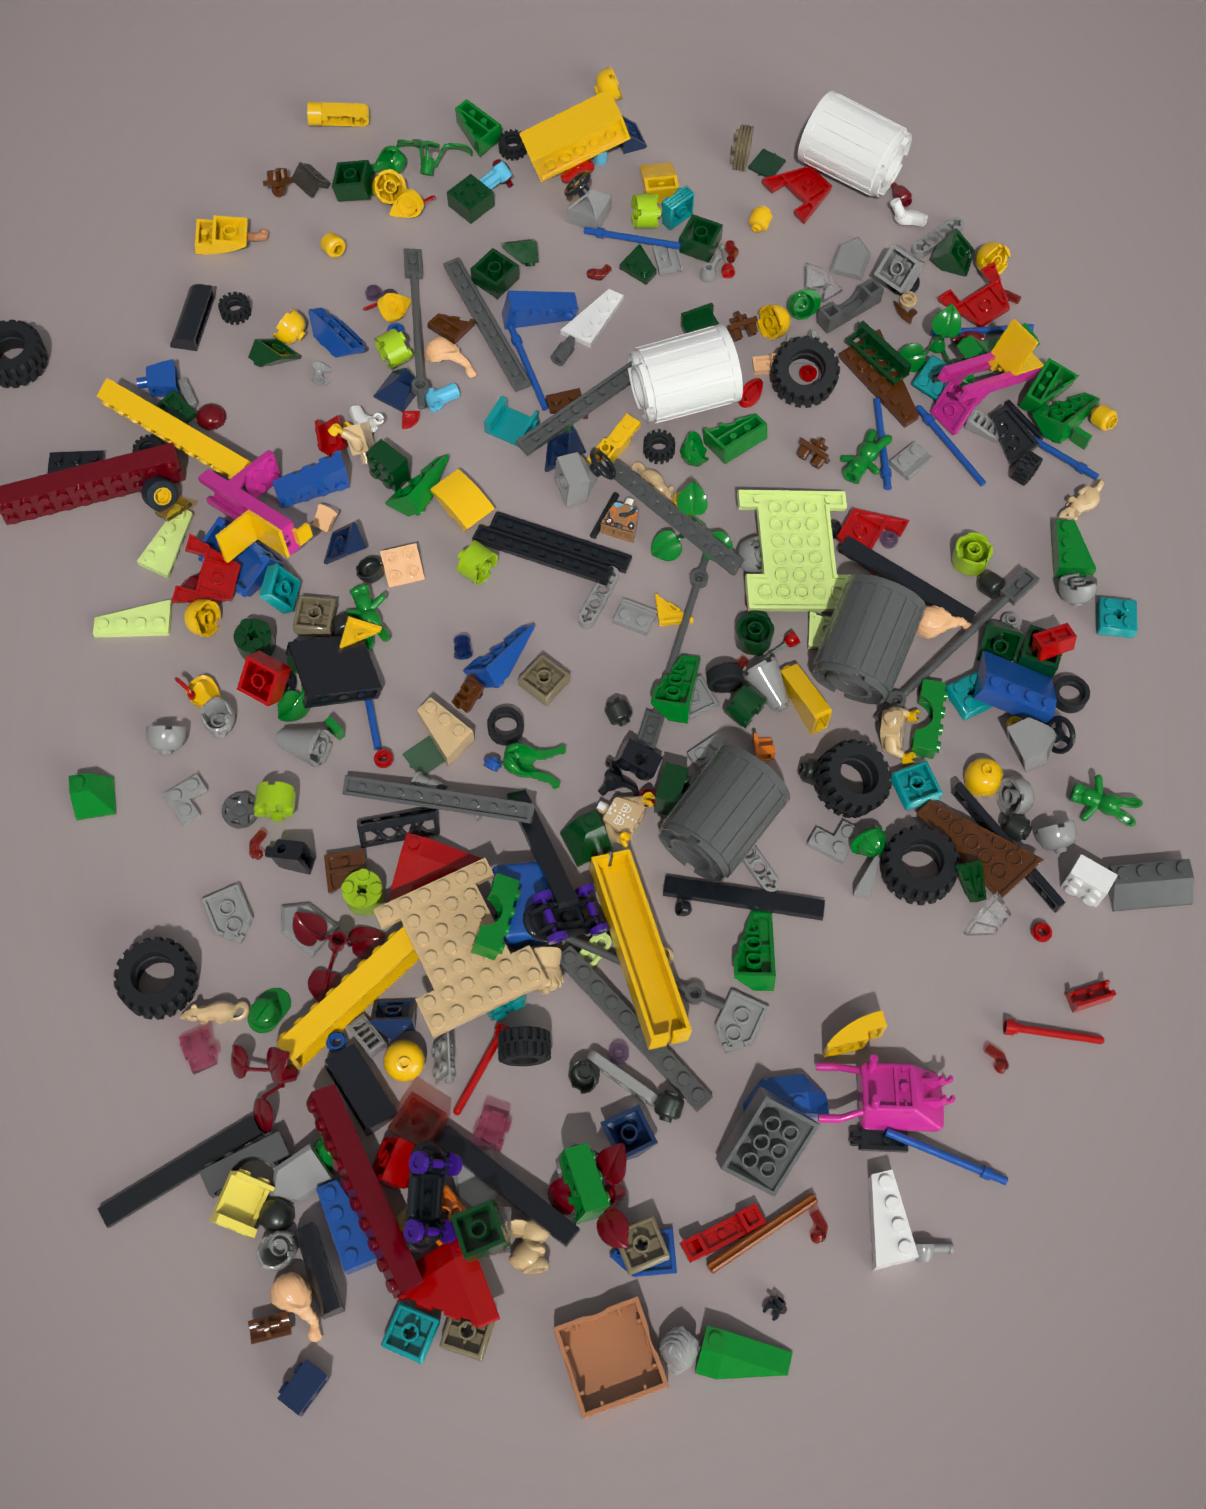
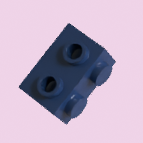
(303, 1387)

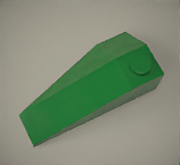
(1061, 419)
(417, 495)
(676, 691)
(755, 956)
(735, 1356)

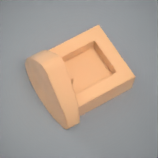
(763, 364)
(325, 517)

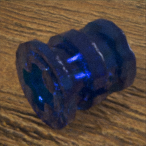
(462, 647)

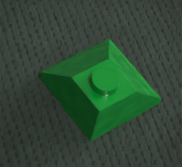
(92, 795)

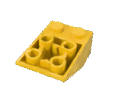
(659, 179)

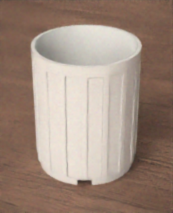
(854, 144)
(685, 374)

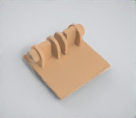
(402, 565)

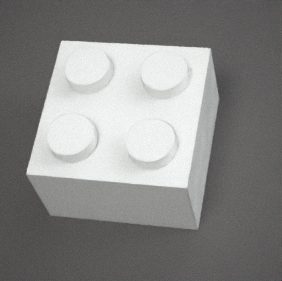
(1088, 881)

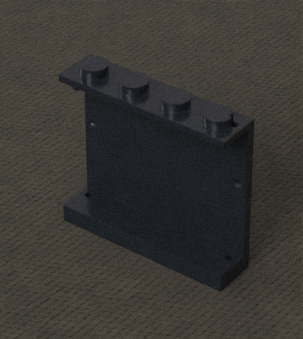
(334, 673)

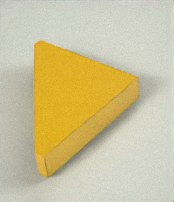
(668, 613)
(357, 630)

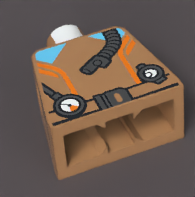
(621, 520)

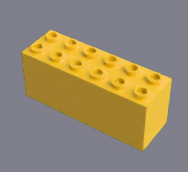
(575, 135)

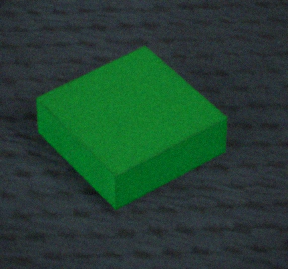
(1080, 438)
(334, 728)

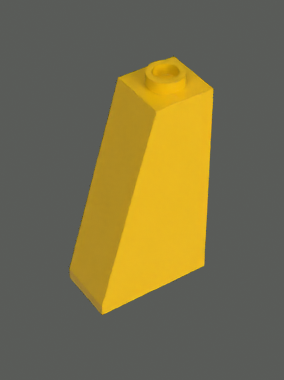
(806, 699)

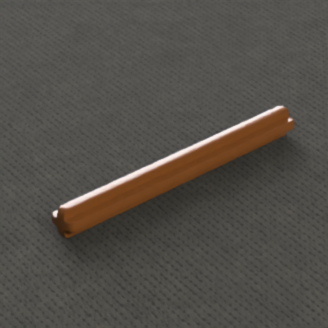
(762, 1233)

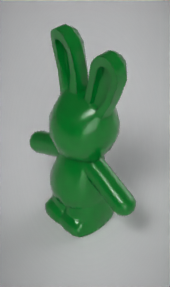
(866, 455)
(366, 611)
(1106, 802)

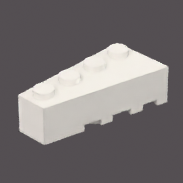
(889, 1225)

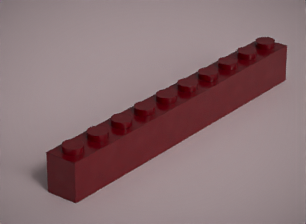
(364, 1191)

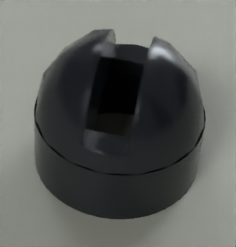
(683, 908)

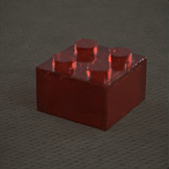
(418, 1120)

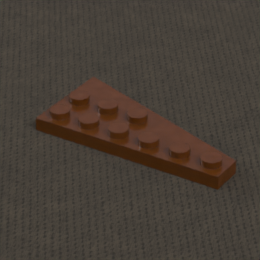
(893, 398)
(1002, 860)

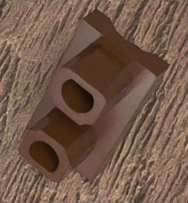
(278, 179)
(739, 324)
(820, 456)
(469, 693)
(270, 1327)

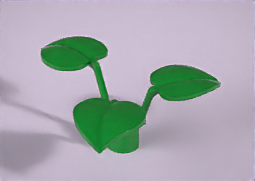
(427, 164)
(944, 323)
(689, 501)
(291, 705)

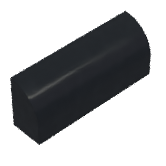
(193, 317)
(360, 1089)
(319, 1270)

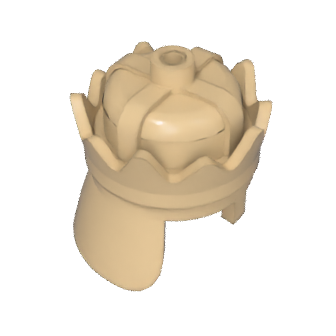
(549, 961)

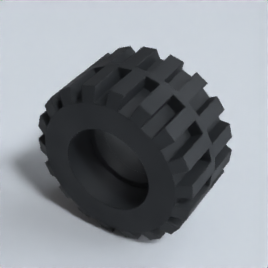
(524, 1046)

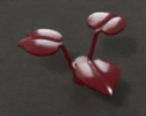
(311, 927)
(280, 1073)
(614, 1226)

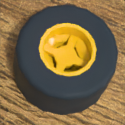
(159, 500)

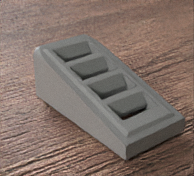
(975, 427)
(865, 885)
(376, 1048)

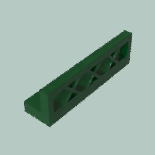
(883, 352)

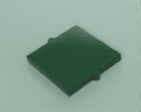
(766, 163)
(424, 756)

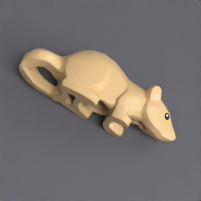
(655, 479)
(1086, 501)
(218, 1011)

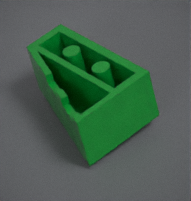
(477, 126)
(1049, 384)
(735, 438)
(1070, 550)
(584, 1183)

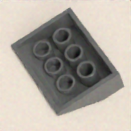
(766, 1142)

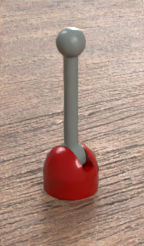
(728, 269)
(790, 640)

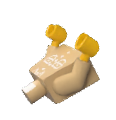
(358, 437)
(893, 731)
(624, 816)

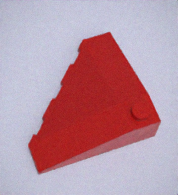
(424, 862)
(454, 1286)

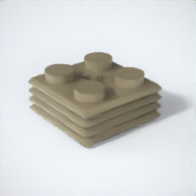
(742, 147)
(305, 619)
(544, 669)
(654, 1252)
(473, 1346)

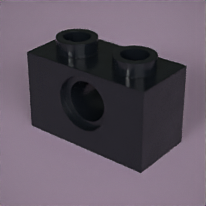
(648, 759)

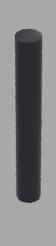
(1026, 422)
(597, 527)

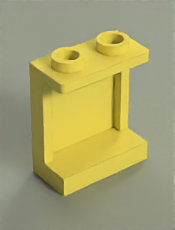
(241, 1202)

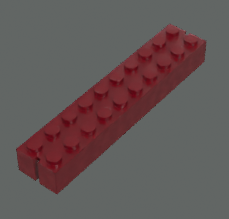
(88, 483)

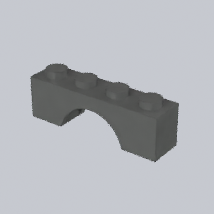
(833, 316)
(270, 1150)

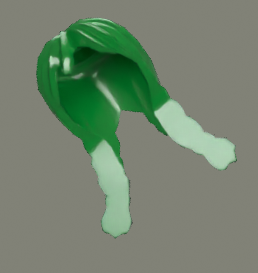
(389, 159)
(519, 757)

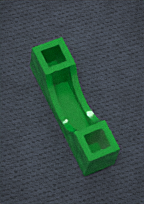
(931, 698)
(489, 937)

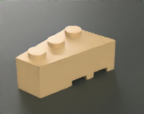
(445, 730)

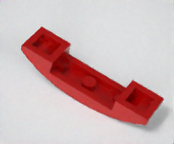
(722, 1233)

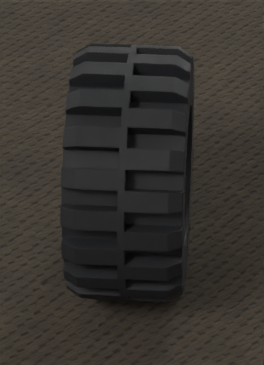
(817, 353)
(29, 362)
(869, 766)
(930, 843)
(142, 957)

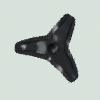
(615, 780)

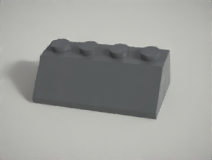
(1152, 885)

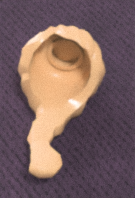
(442, 349)
(937, 621)
(294, 1295)

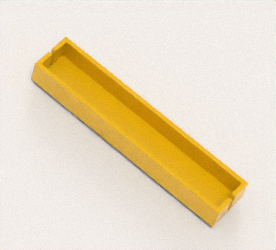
(171, 429)
(640, 950)
(349, 998)

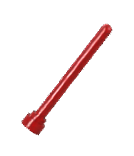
(1012, 1027)
(479, 1070)

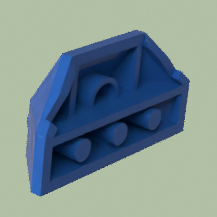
(334, 334)
(796, 1091)

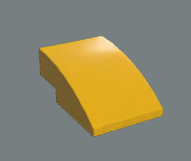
(220, 234)
(462, 499)
(856, 1035)

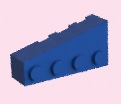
(538, 308)
(312, 481)
(345, 1229)

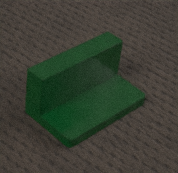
(698, 318)

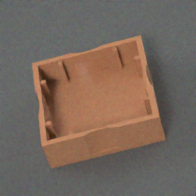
(610, 1358)

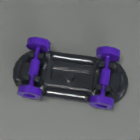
(553, 925)
(426, 1197)

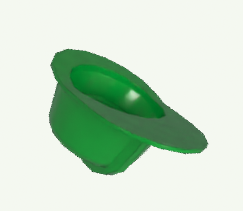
(268, 1010)

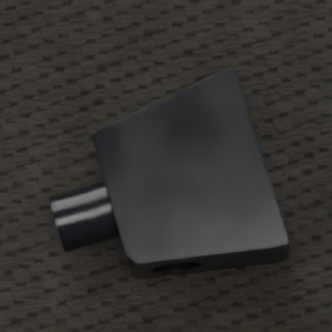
(292, 855)

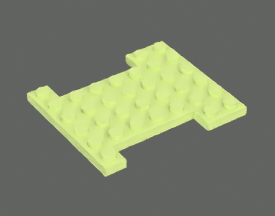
(794, 550)

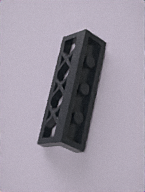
(394, 820)

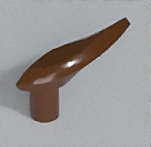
(906, 316)

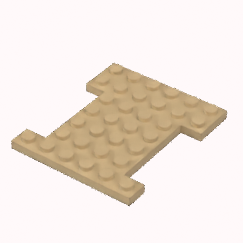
(442, 929)

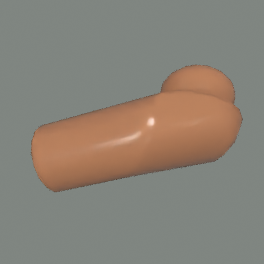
(261, 236)

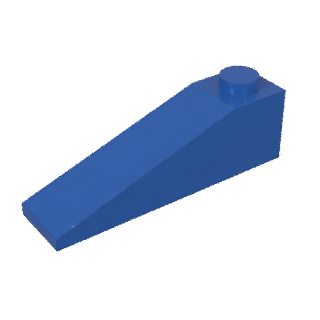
(499, 663)

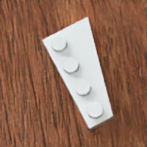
(592, 320)

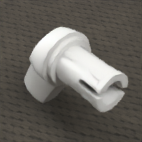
(907, 217)
(358, 416)

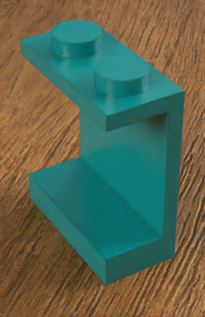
(508, 423)

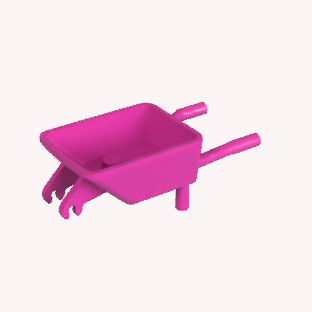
(894, 1096)

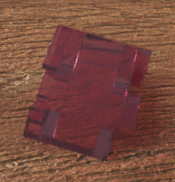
(197, 1050)
(491, 1128)

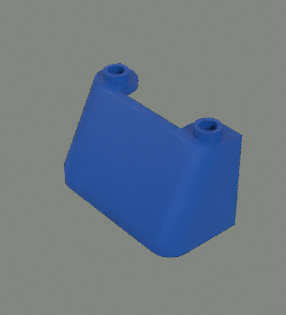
(252, 560)
(530, 884)

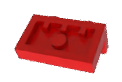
(327, 442)

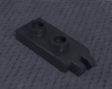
(877, 1141)

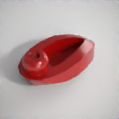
(569, 174)
(751, 393)

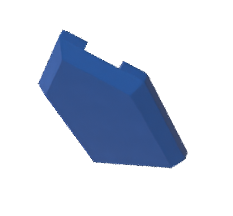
(663, 1268)

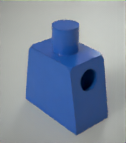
(160, 379)

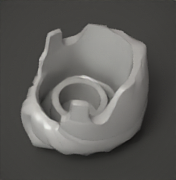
(218, 716)
(277, 1250)
(679, 1349)

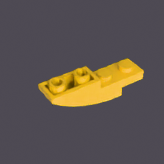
(618, 439)

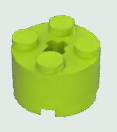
(645, 211)
(392, 348)
(972, 554)
(476, 562)
(274, 801)
(360, 882)

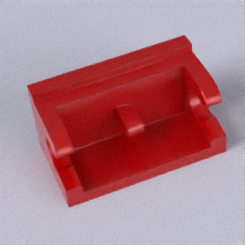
(1054, 641)
(1090, 996)

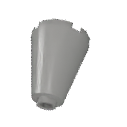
(769, 681)
(306, 744)

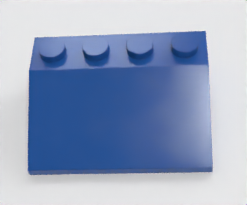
(1015, 688)

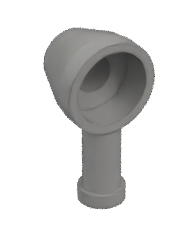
(708, 271)
(926, 1250)

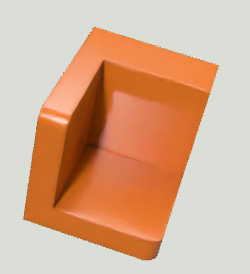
(763, 748)

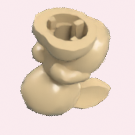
(530, 1252)

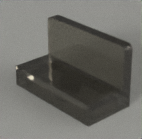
(309, 179)

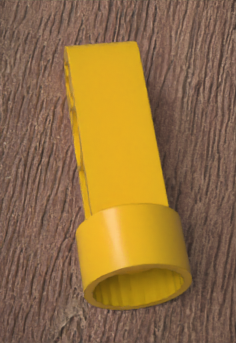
(337, 114)

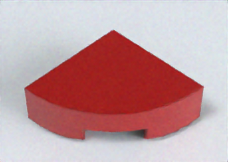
(410, 418)

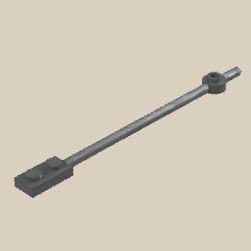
(413, 270)
(1012, 593)
(654, 720)
(687, 990)

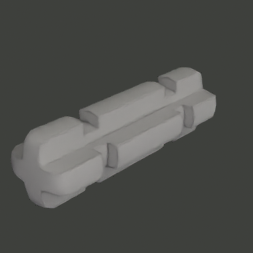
(187, 392)

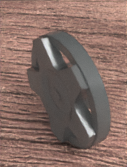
(239, 810)

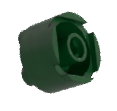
(754, 633)
(254, 636)
(745, 705)

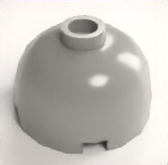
(750, 552)
(1077, 589)
(165, 738)
(1015, 796)
(1057, 836)

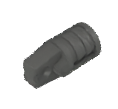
(563, 351)

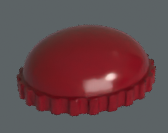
(211, 416)

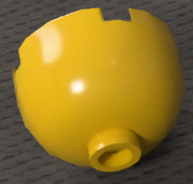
(606, 80)
(388, 186)
(990, 253)
(773, 321)
(290, 328)
(202, 617)
(983, 777)
(404, 1060)

